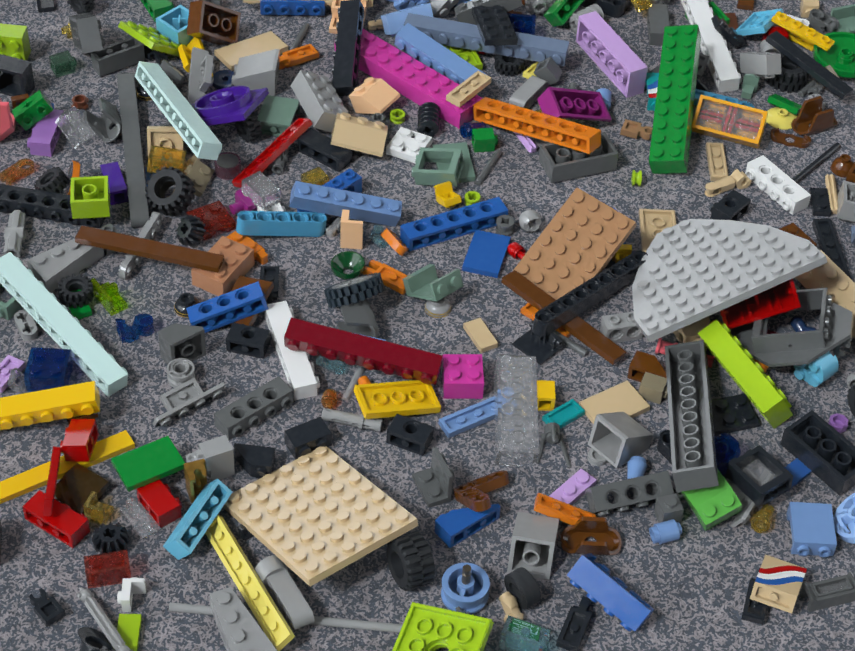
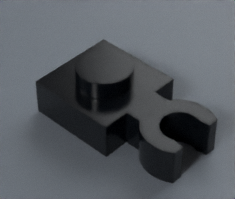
(153, 54)
(47, 609)

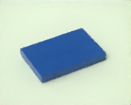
(486, 253)

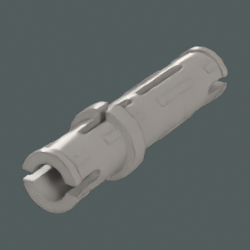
(351, 419)

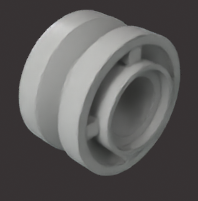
(180, 371)

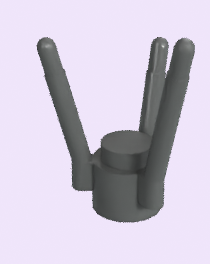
(552, 436)

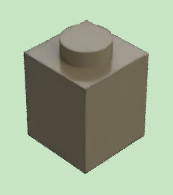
(653, 388)

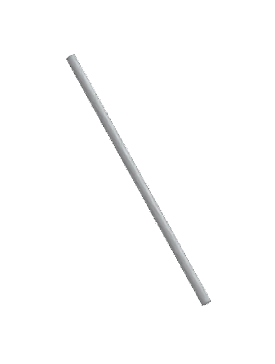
(322, 621)

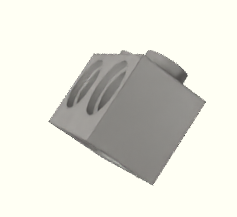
(620, 327)

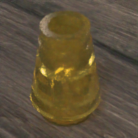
(762, 519)

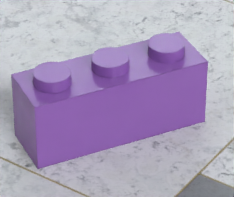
(45, 135)

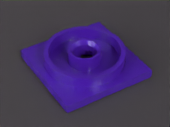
(229, 104)

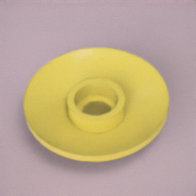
(780, 118)

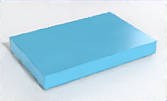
(757, 23)

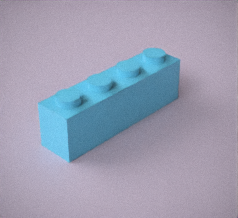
(197, 519)

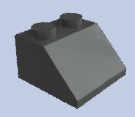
(182, 342)

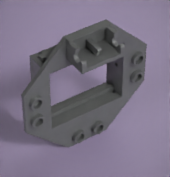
(806, 346)

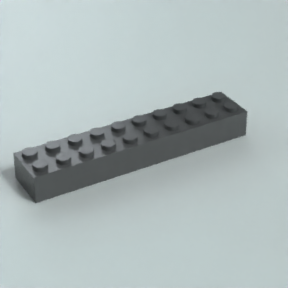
(690, 417)

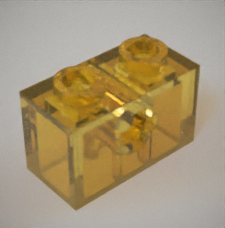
(165, 157)

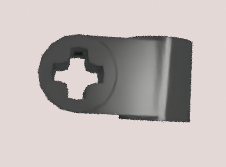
(821, 22)

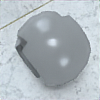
(530, 220)

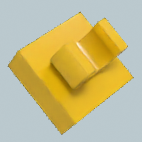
(624, 251)

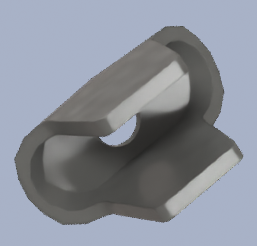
(103, 125)
(359, 319)

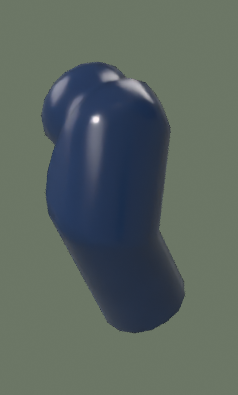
(798, 325)

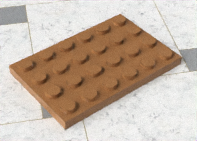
(575, 245)

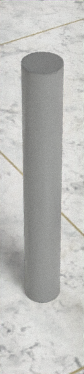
(349, 391)

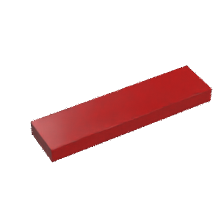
(52, 481)

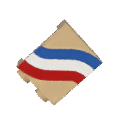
(778, 583)

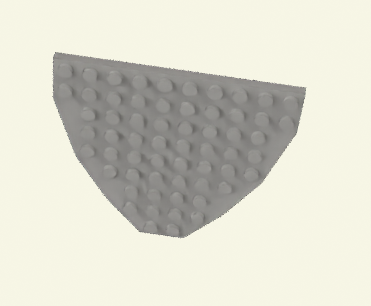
(710, 267)

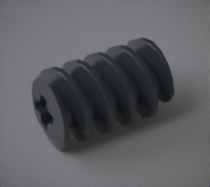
(428, 119)

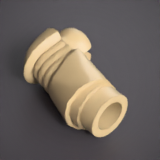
(510, 606)

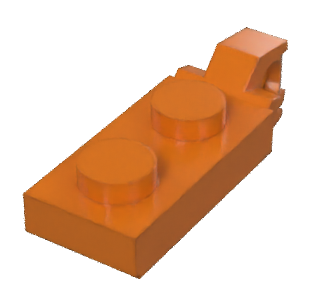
(297, 56)
(259, 252)

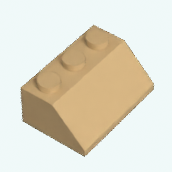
(359, 134)

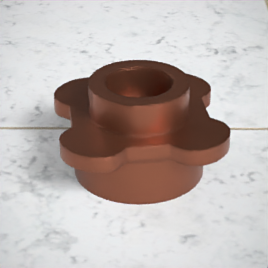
(80, 101)

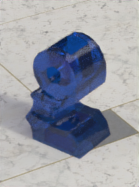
(141, 327)

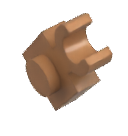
(634, 129)

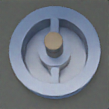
(465, 587)

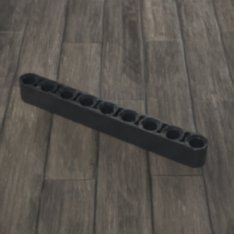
(587, 294)

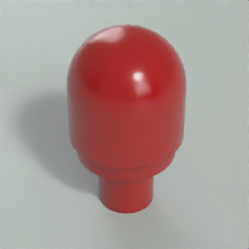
(515, 249)

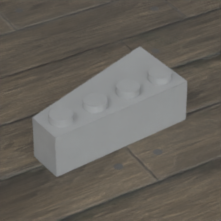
(63, 261)
(236, 624)

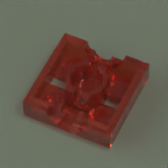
(215, 218)

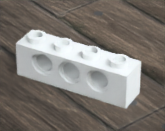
(777, 185)

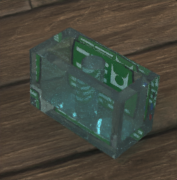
(523, 636)

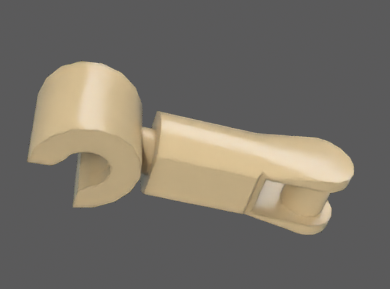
(736, 179)

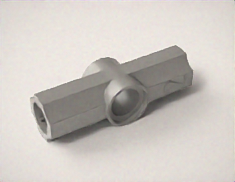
(15, 233)

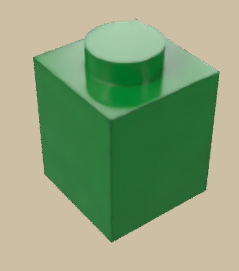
(484, 140)

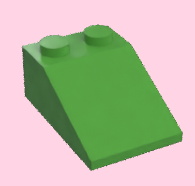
(713, 503)

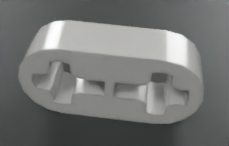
(22, 326)

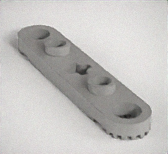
(149, 232)

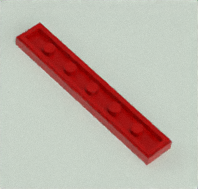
(274, 150)

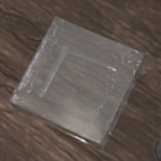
(16, 381)

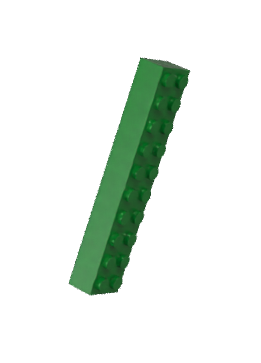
(675, 100)

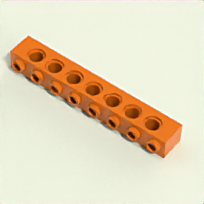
(537, 125)

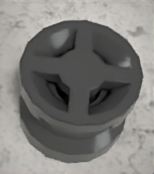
(504, 225)

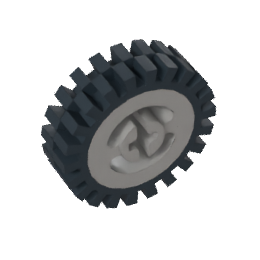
(354, 290)

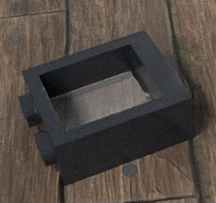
(759, 476)

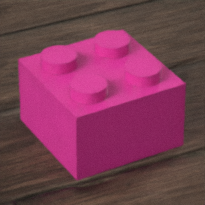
(462, 376)

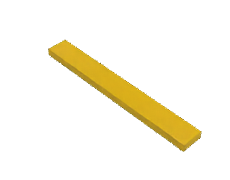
(38, 476)

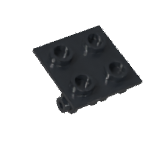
(539, 346)

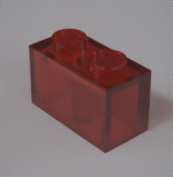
(107, 568)

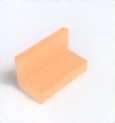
(351, 232)

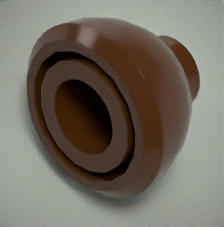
(841, 165)

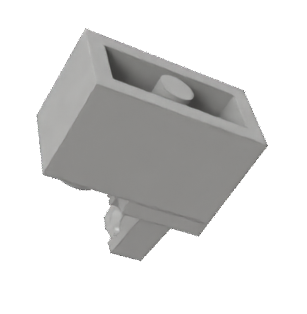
(218, 457)

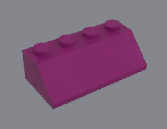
(574, 104)

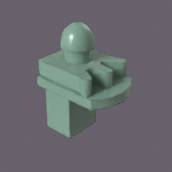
(749, 85)

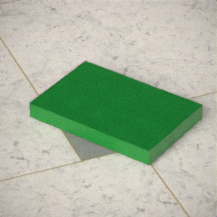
(148, 463)

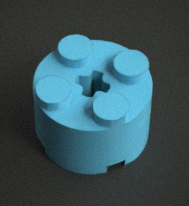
(818, 370)

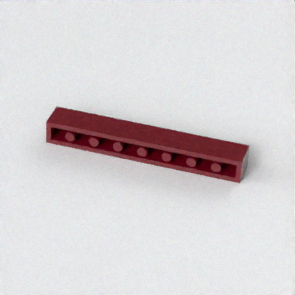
(363, 351)

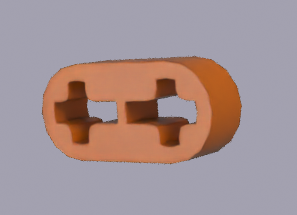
(394, 241)

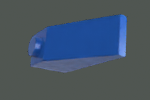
(463, 523)

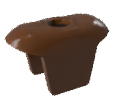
(812, 114)
(607, 538)

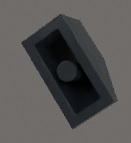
(255, 459)

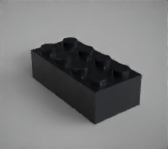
(822, 451)

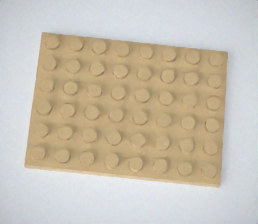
(318, 514)

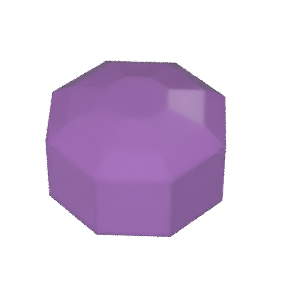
(838, 422)

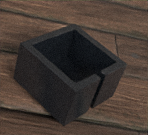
(15, 76)

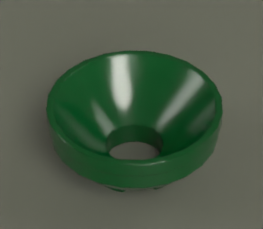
(347, 260)

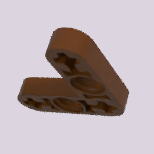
(474, 492)

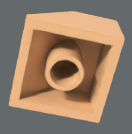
(373, 96)

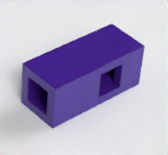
(117, 185)

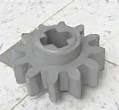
(538, 6)

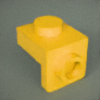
(445, 195)

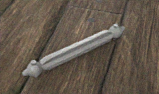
(102, 620)

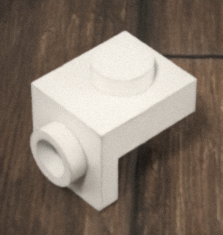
(129, 587)

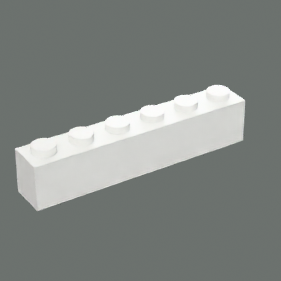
(294, 363)

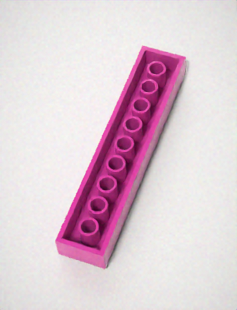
(412, 78)

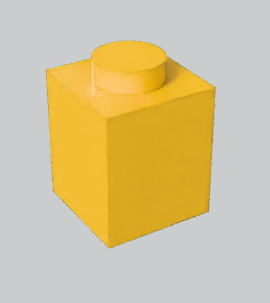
(546, 395)

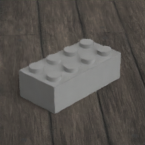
(318, 99)

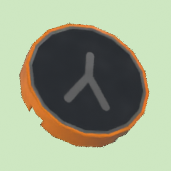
(74, 171)

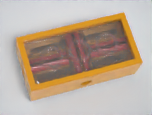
(729, 121)

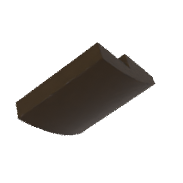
(77, 486)

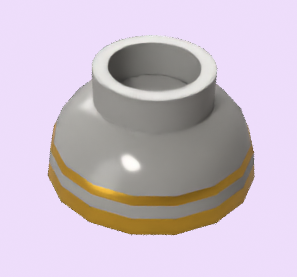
(438, 309)

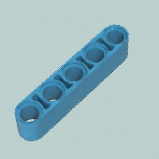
(281, 223)

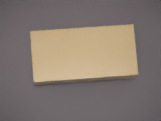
(480, 335)

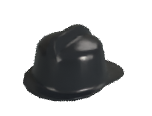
(93, 640)

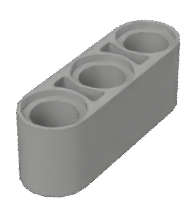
(529, 92)

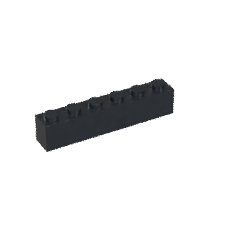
(347, 47)

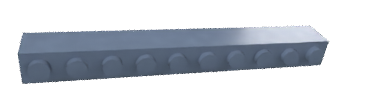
(468, 37)

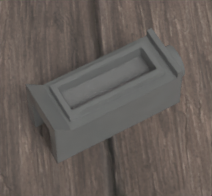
(829, 592)

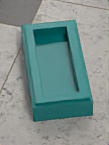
(564, 414)

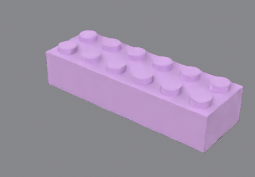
(611, 54)

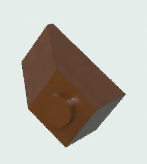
(642, 363)

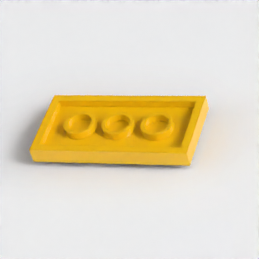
(394, 398)

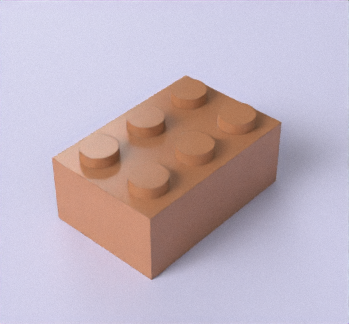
(237, 262)

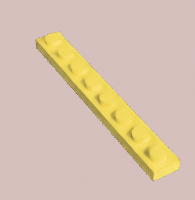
(249, 584)

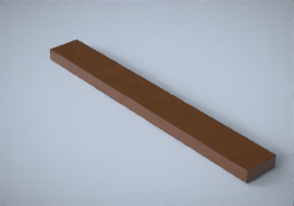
(149, 249)
(576, 327)

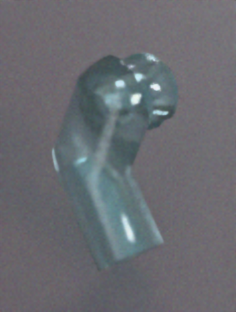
(331, 365)

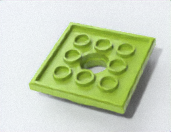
(435, 628)

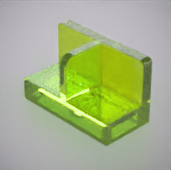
(109, 297)

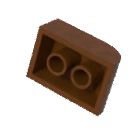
(213, 23)

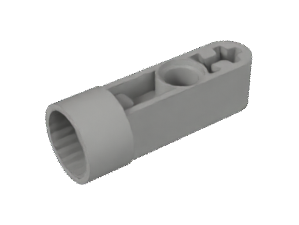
(284, 592)

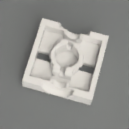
(407, 144)

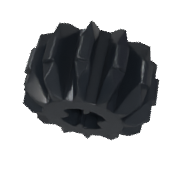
(190, 231)
(110, 538)

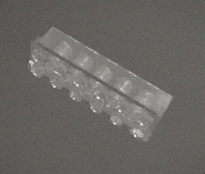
(516, 411)

